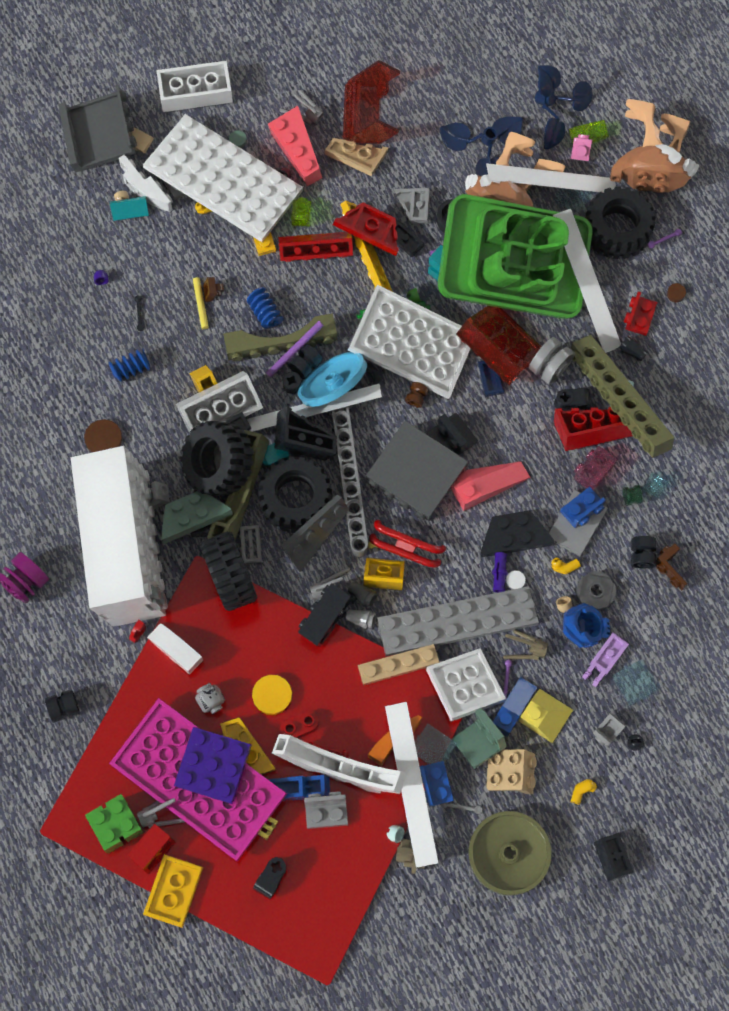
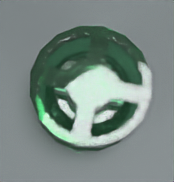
(632, 495)

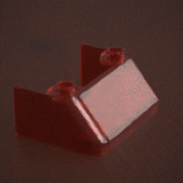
(362, 105)

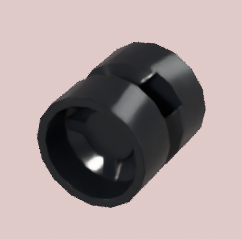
(305, 361)
(643, 552)
(62, 705)

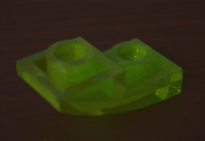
(596, 131)

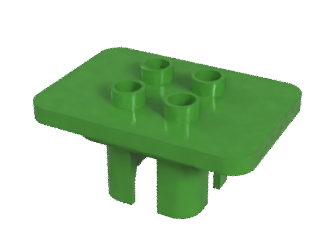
(510, 257)

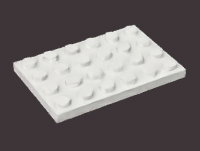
(410, 341)

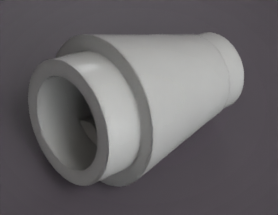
(362, 618)

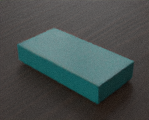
(129, 208)

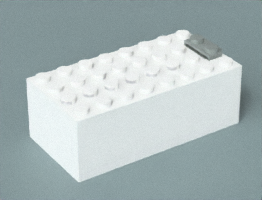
(118, 537)

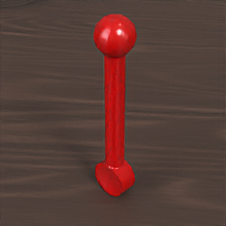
(344, 753)

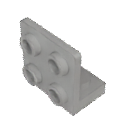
(326, 810)

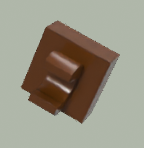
(211, 289)

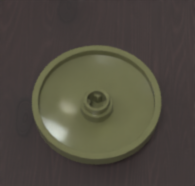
(509, 853)

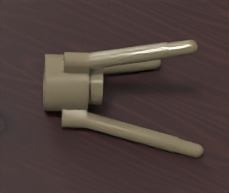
(537, 646)

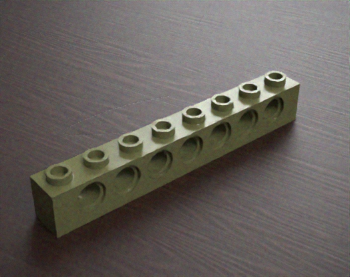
(622, 397)

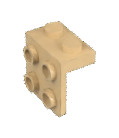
(512, 771)

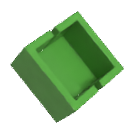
(113, 823)

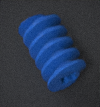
(264, 309)
(129, 365)

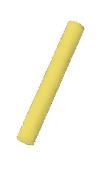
(200, 303)

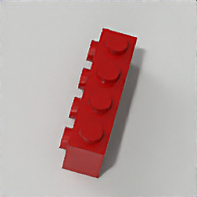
(315, 246)

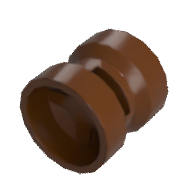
(416, 395)

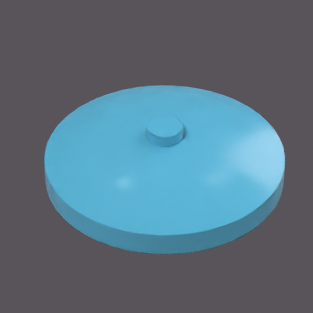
(332, 379)

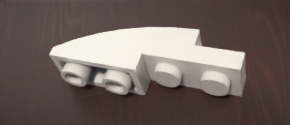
(144, 186)

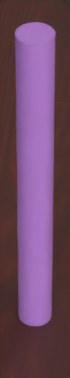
(294, 349)

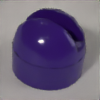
(100, 275)

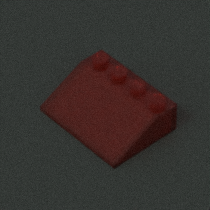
(499, 342)

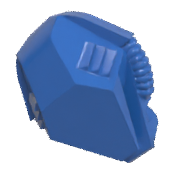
(585, 625)

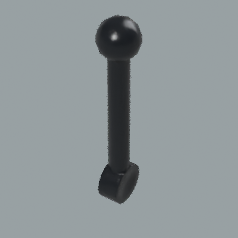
(140, 327)

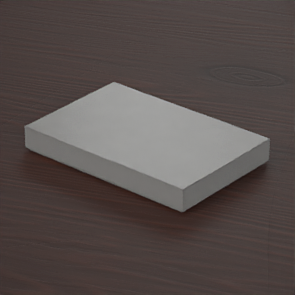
(575, 538)

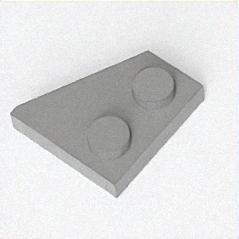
(415, 204)

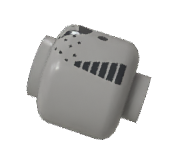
(210, 698)

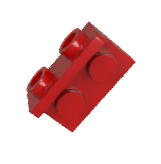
(641, 314)

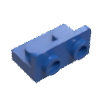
(582, 507)
(436, 784)

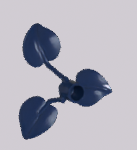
(548, 80)
(458, 134)

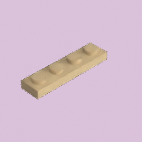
(398, 664)

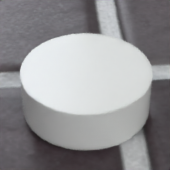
(515, 580)

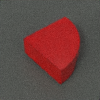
(137, 631)

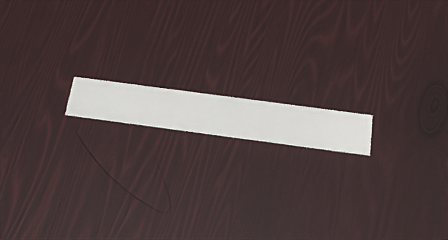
(549, 178)
(589, 285)
(349, 398)
(413, 789)

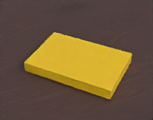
(173, 891)

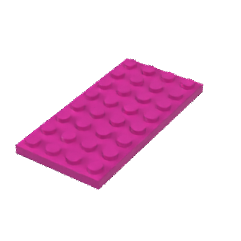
(153, 761)

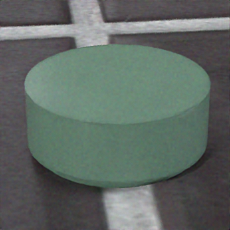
(238, 138)

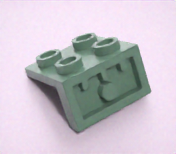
(480, 740)

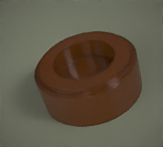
(676, 292)

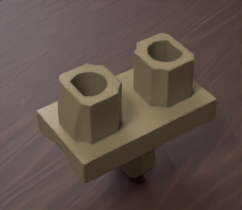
(406, 855)

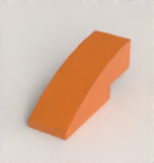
(384, 746)

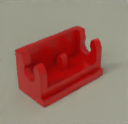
(151, 848)

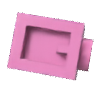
(581, 147)

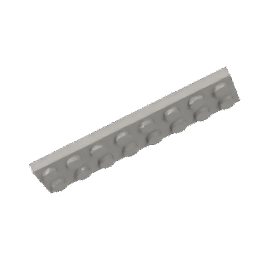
(457, 621)

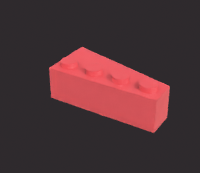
(294, 141)

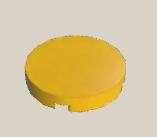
(272, 694)

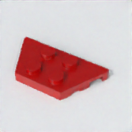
(371, 227)

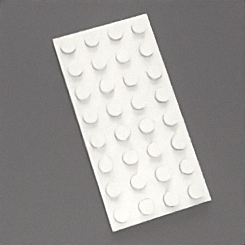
(223, 177)

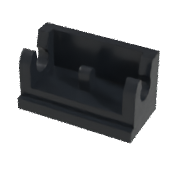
(613, 857)

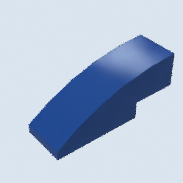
(300, 786)

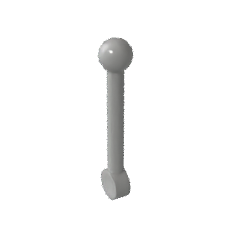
(478, 809)

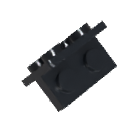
(453, 434)

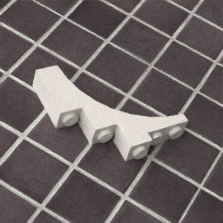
(338, 767)

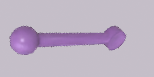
(651, 244)
(508, 663)

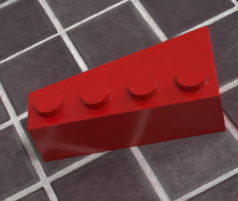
(588, 427)

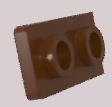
(664, 567)

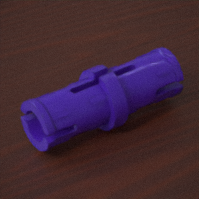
(499, 572)

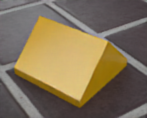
(384, 574)

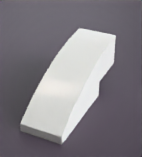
(175, 648)

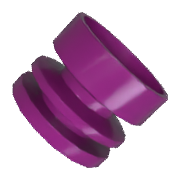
(23, 577)

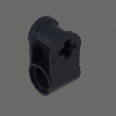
(575, 398)
(268, 880)

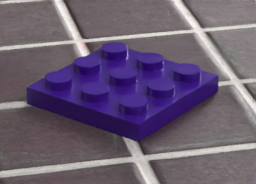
(212, 765)

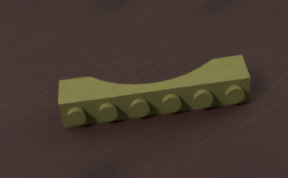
(242, 344)
(239, 500)

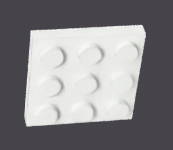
(465, 684)

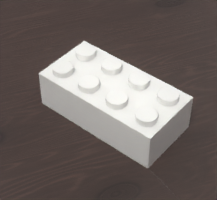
(194, 86)
(220, 401)

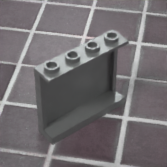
(98, 130)
(416, 471)

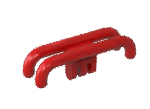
(406, 545)

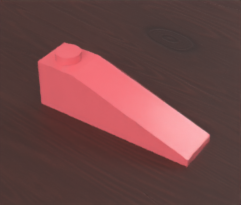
(483, 483)

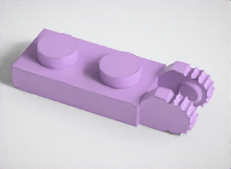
(606, 657)

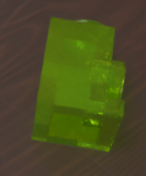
(301, 212)

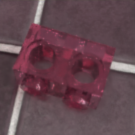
(597, 470)

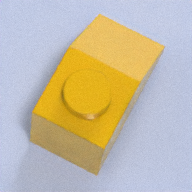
(203, 378)

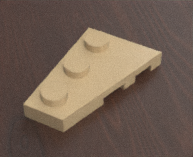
(357, 156)

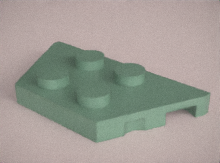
(191, 514)

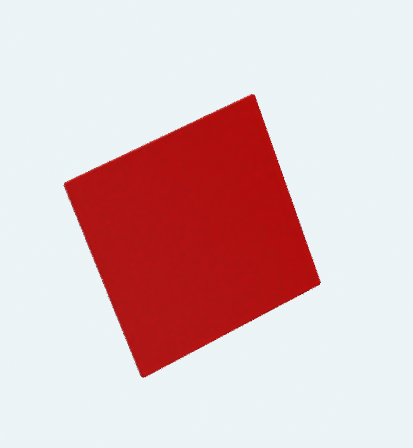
(328, 869)

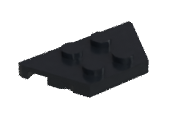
(515, 533)

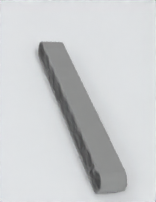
(350, 483)

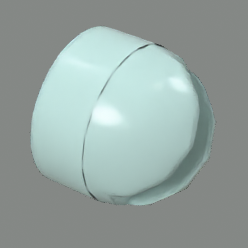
(395, 833)

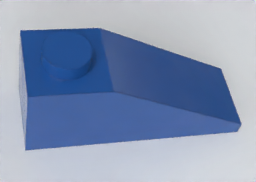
(514, 706)

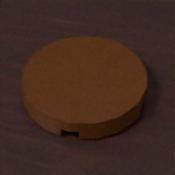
(102, 435)

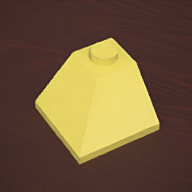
(545, 715)

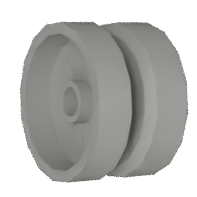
(551, 360)

